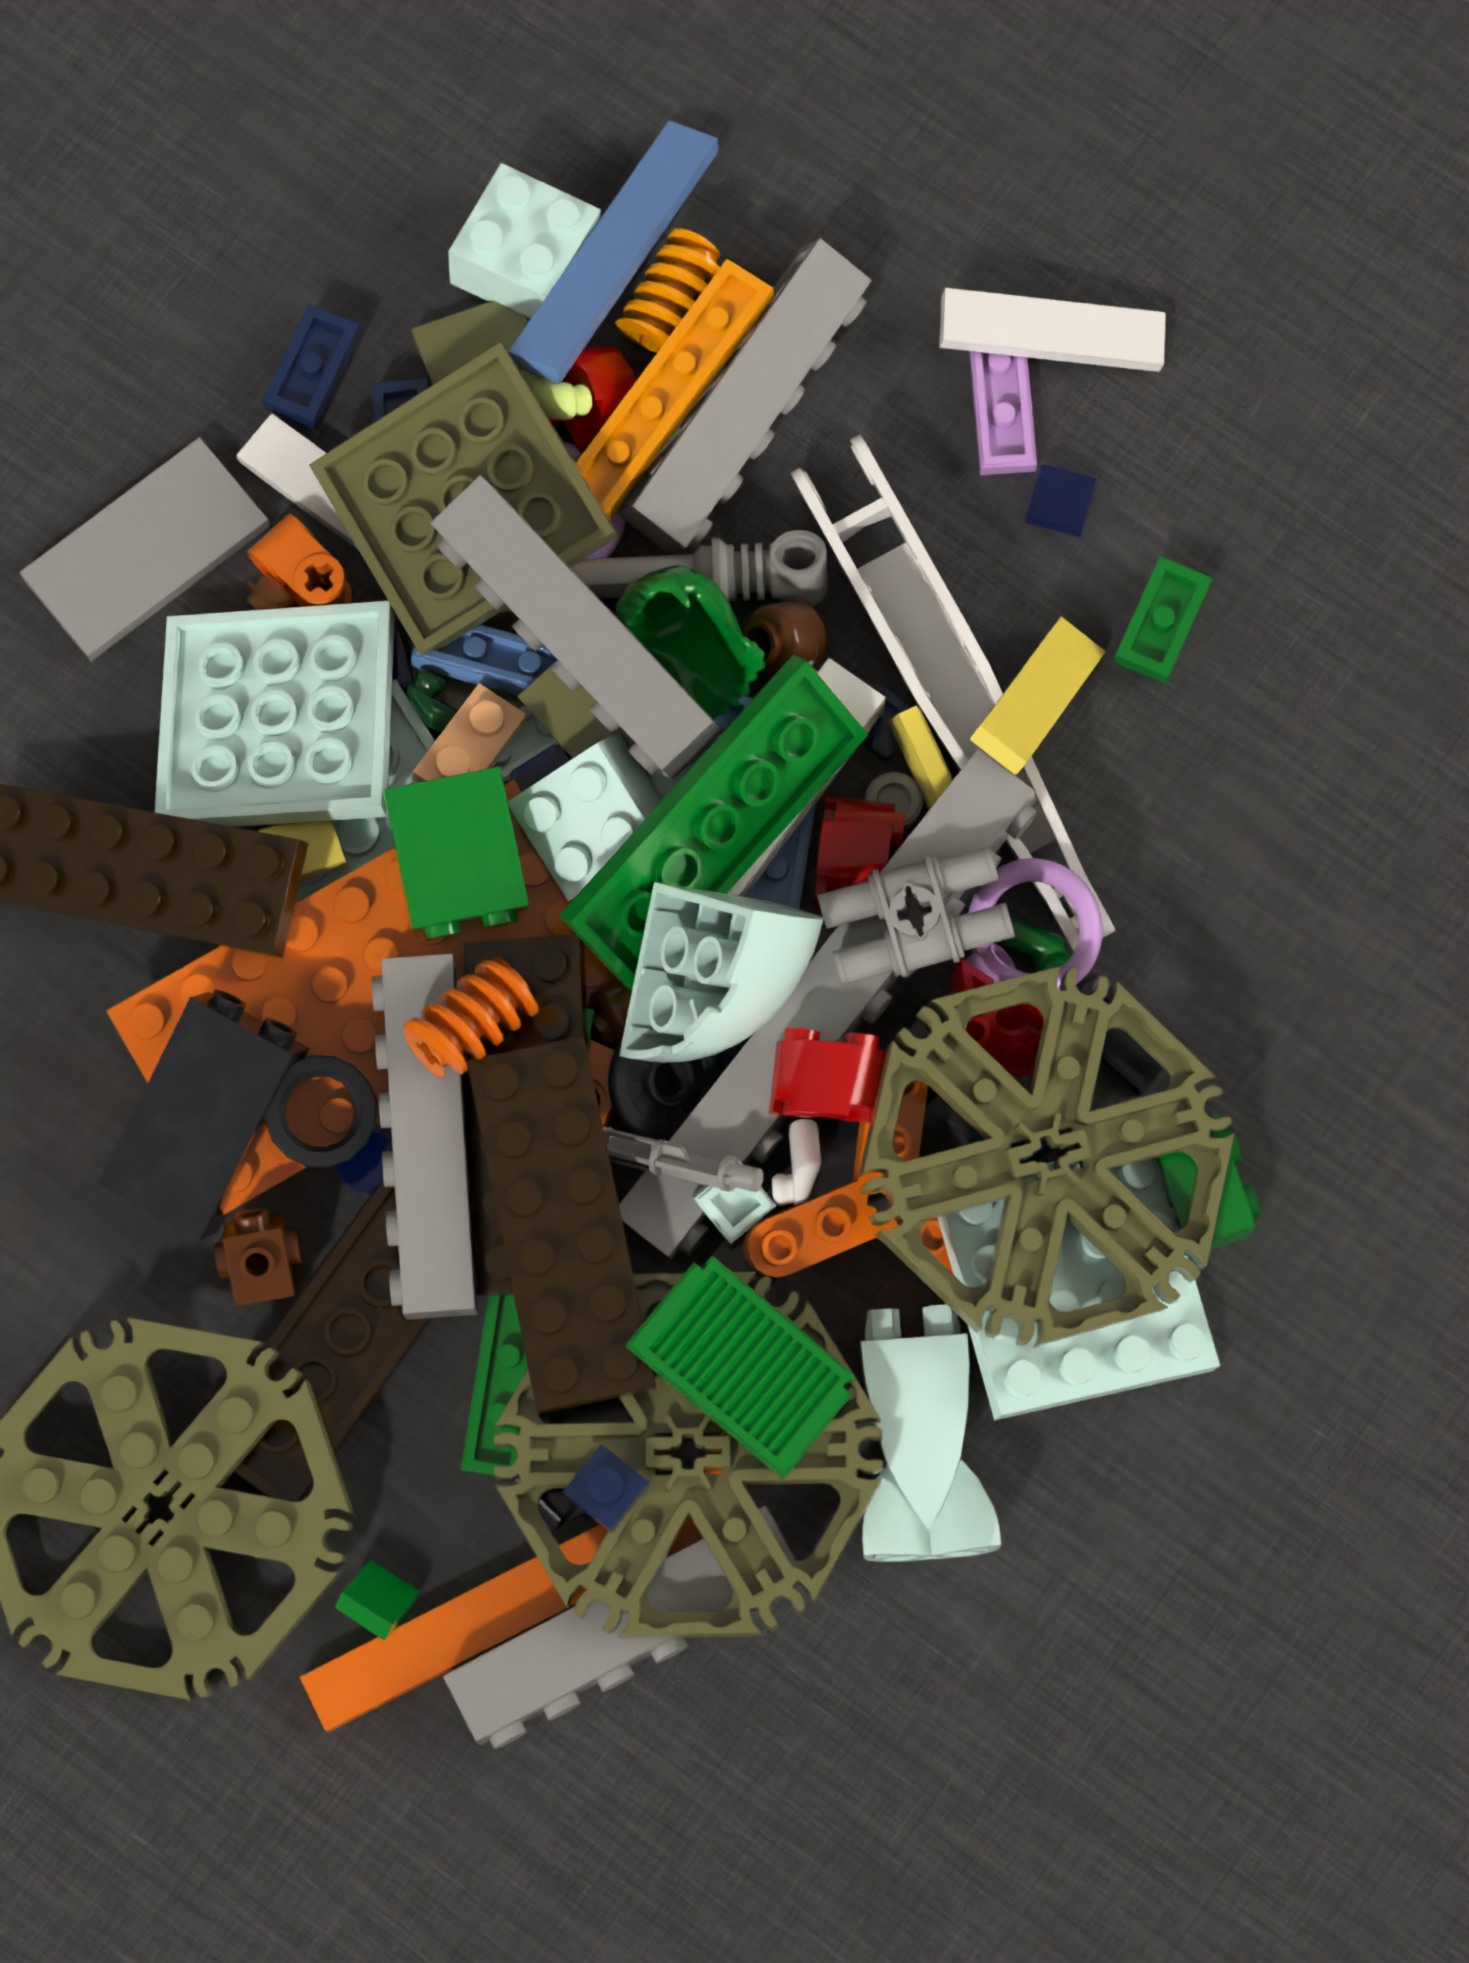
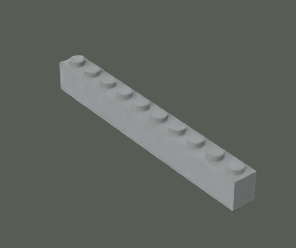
(733, 1117)

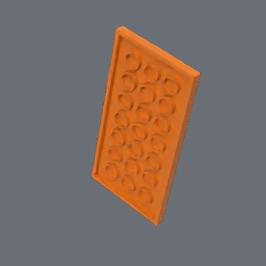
(327, 993)

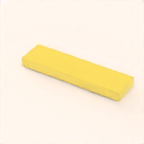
(1037, 696)

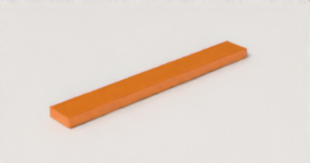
(451, 1634)

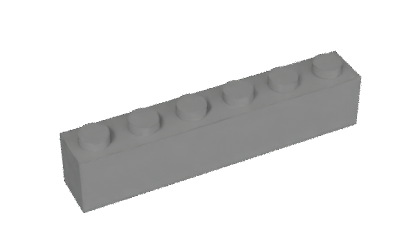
(745, 398)
(576, 628)
(428, 1150)
(571, 1654)

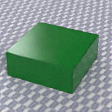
(377, 1599)

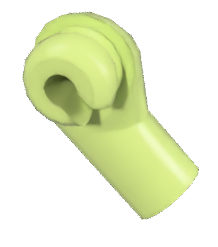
(560, 400)

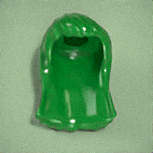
(692, 635)

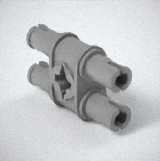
(888, 896)

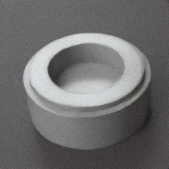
(898, 789)

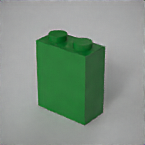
(456, 852)

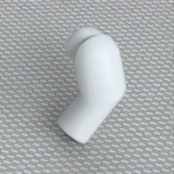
(804, 1162)

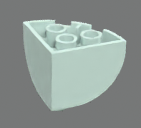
(712, 971)

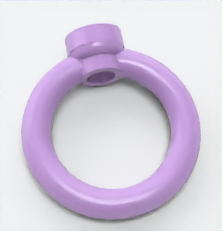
(995, 961)

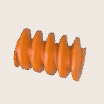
(468, 1015)

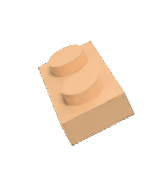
(472, 738)

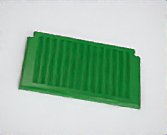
(743, 1364)

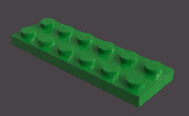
(720, 811)

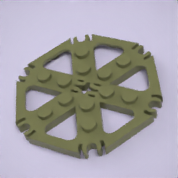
(1056, 1101)
(715, 1502)
(214, 1519)

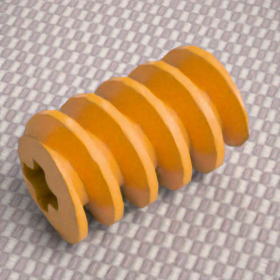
(669, 288)

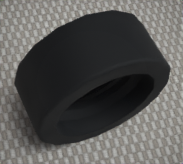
(364, 1116)

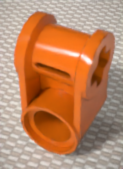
(301, 564)

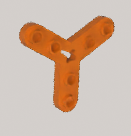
(841, 1215)

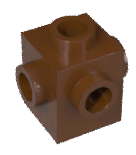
(260, 1275)

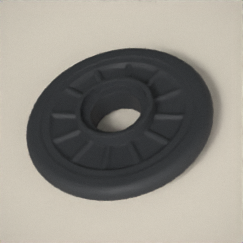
(643, 1107)

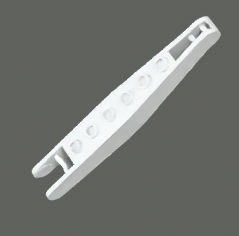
(938, 658)

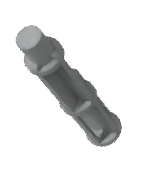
(675, 1162)

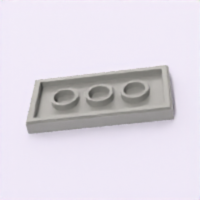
(145, 549)

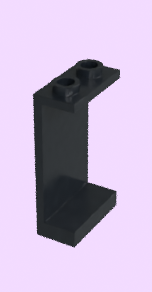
(201, 1112)

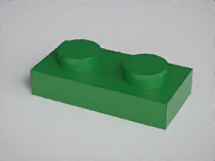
(1163, 620)

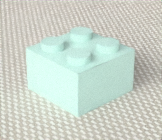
(519, 240)
(585, 811)

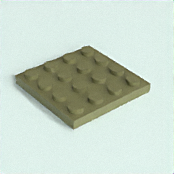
(423, 456)

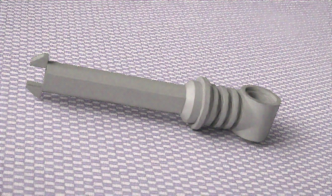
(790, 569)

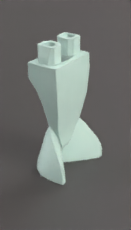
(927, 1495)

